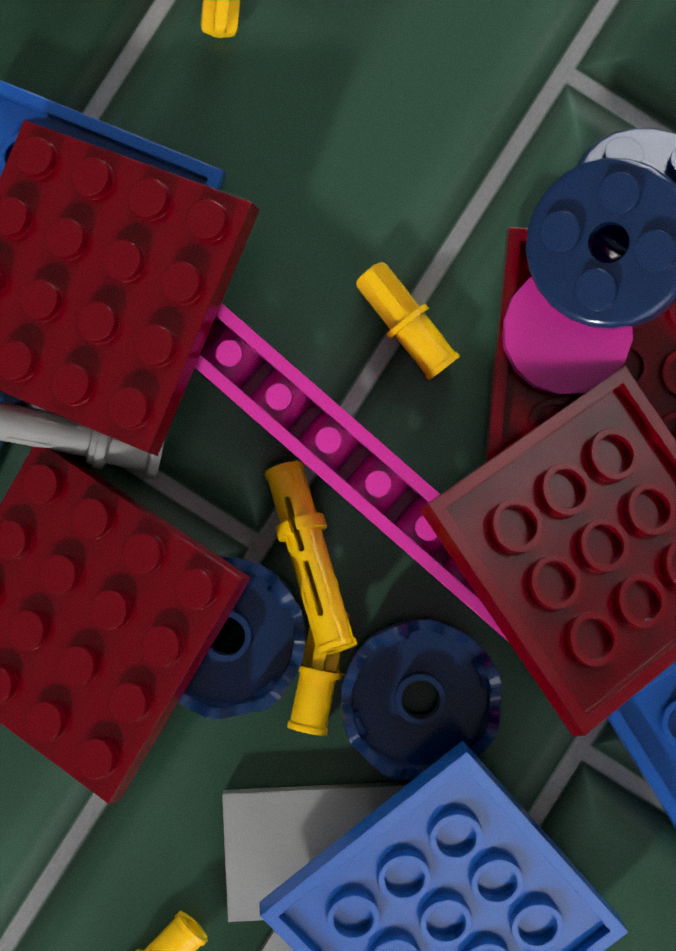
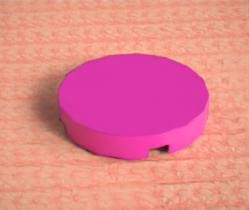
(556, 351)

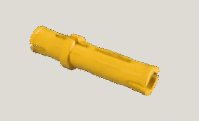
(302, 531)

